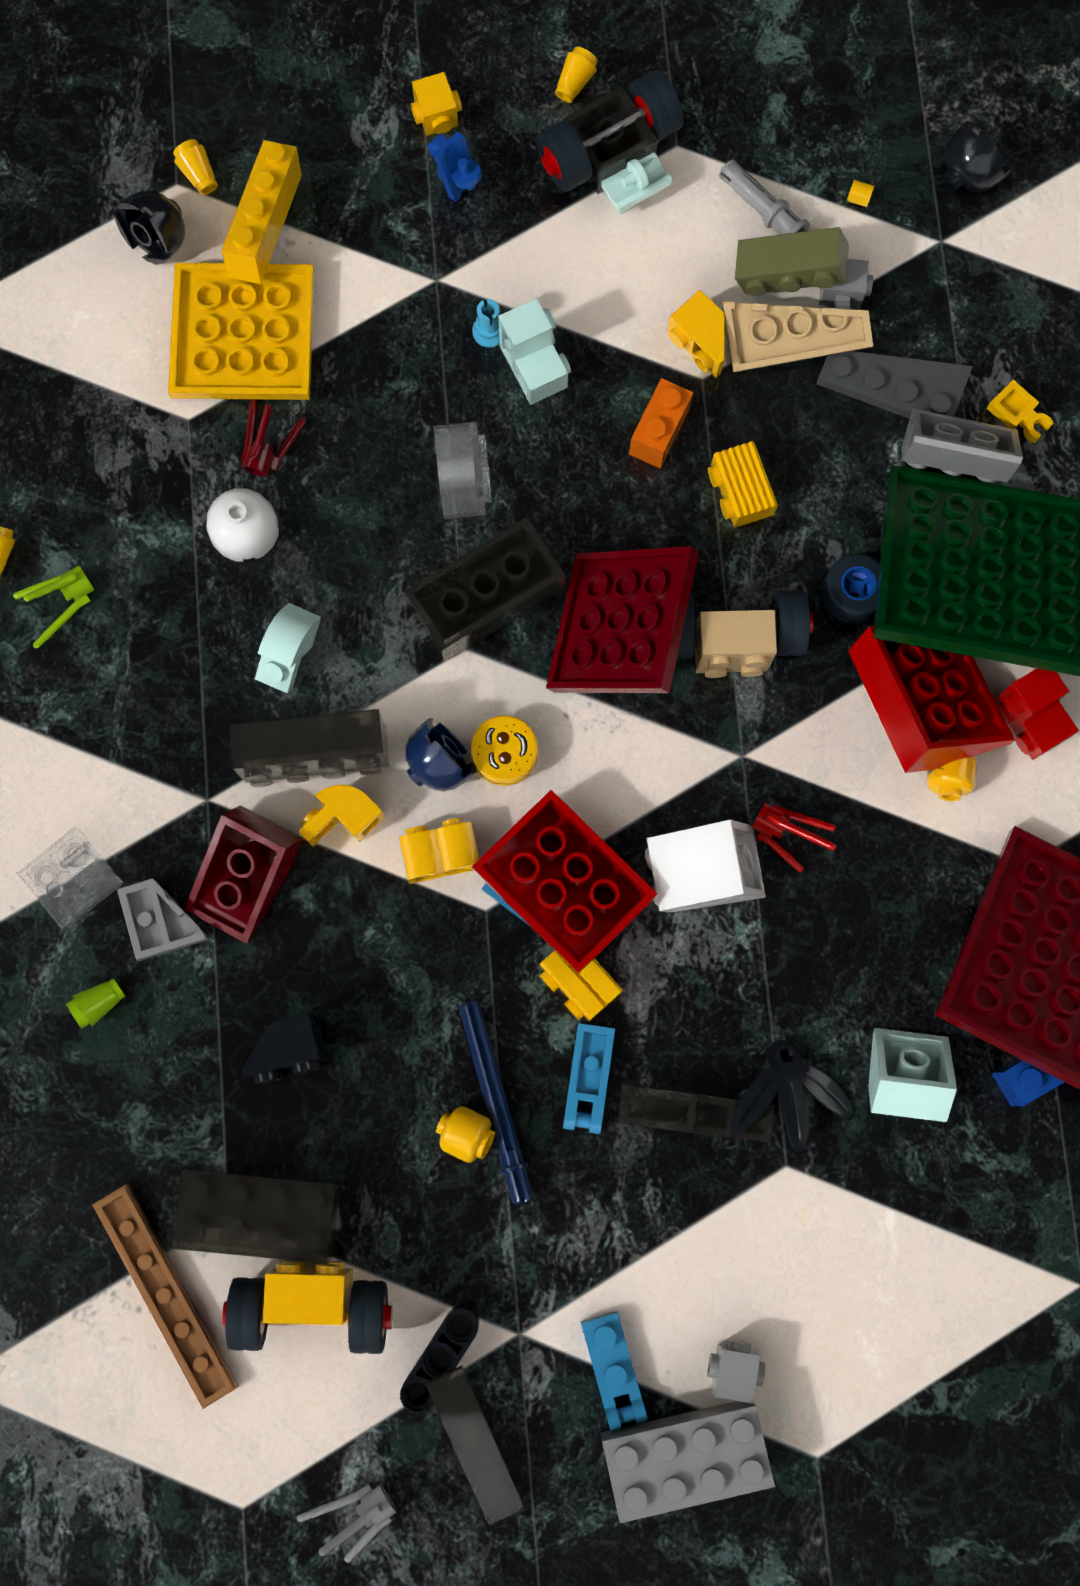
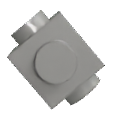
(735, 1371)

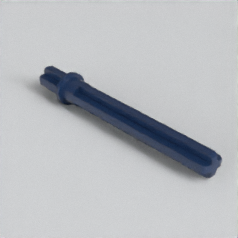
(496, 1103)

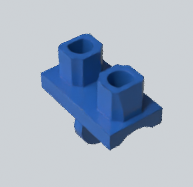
(455, 164)

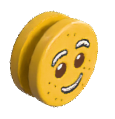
(504, 750)

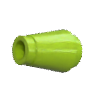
(94, 1002)

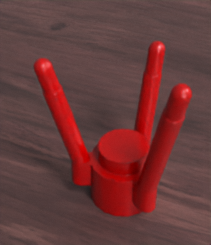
(773, 822)

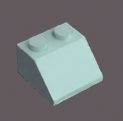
(911, 1075)

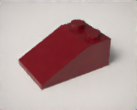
(242, 872)

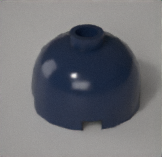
(437, 758)

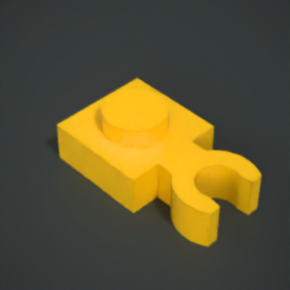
(1016, 407)

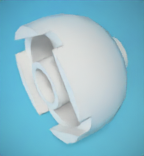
(242, 524)

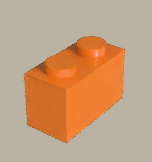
(660, 423)

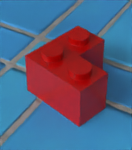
(1035, 712)

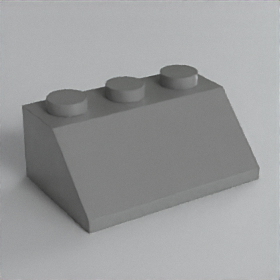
(961, 446)

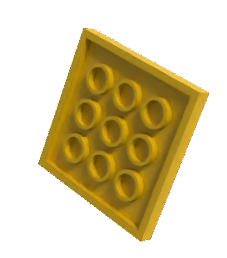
(241, 334)

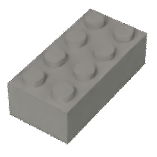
(687, 1460)

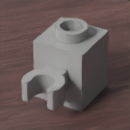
(852, 292)

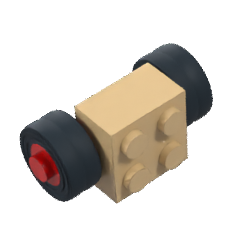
(748, 638)

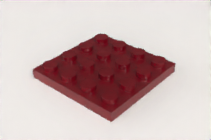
(623, 621)

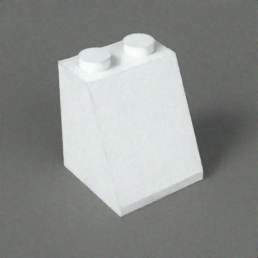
(705, 866)

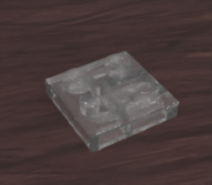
(69, 878)

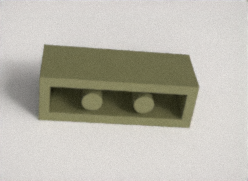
(792, 261)

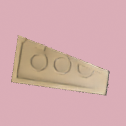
(784, 334)

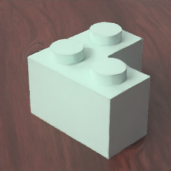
(528, 347)

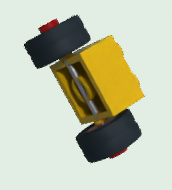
(307, 1297)

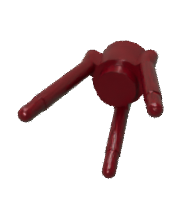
(258, 456)

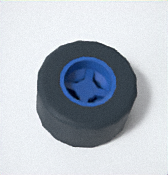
(862, 577)

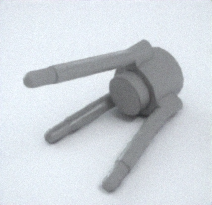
(373, 1510)

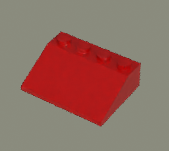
(929, 702)
(564, 881)

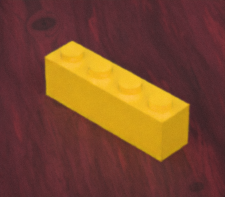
(262, 212)

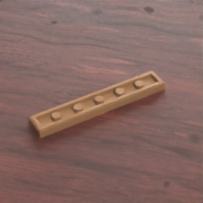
(165, 1296)

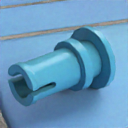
(487, 325)

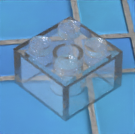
(462, 470)

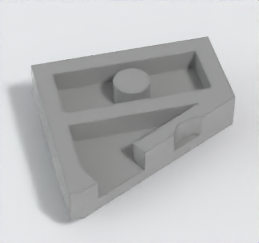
(156, 920)

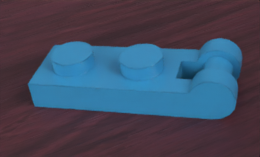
(589, 1076)
(613, 1369)

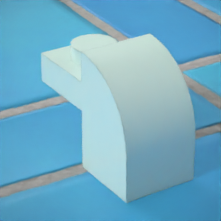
(284, 644)

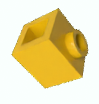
(435, 104)

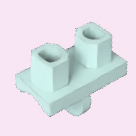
(636, 182)

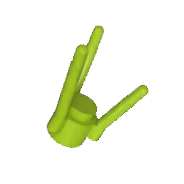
(72, 585)

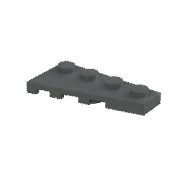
(896, 382)

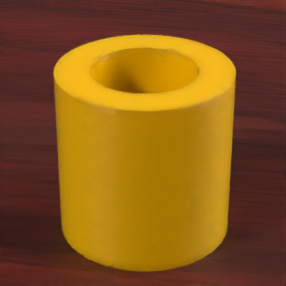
(860, 193)

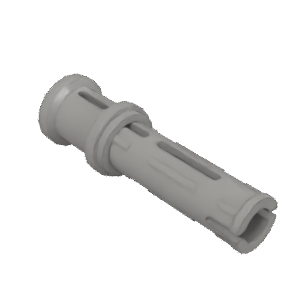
(774, 212)

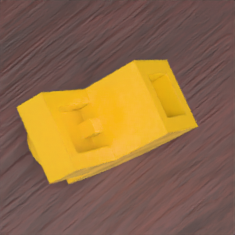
(341, 805)

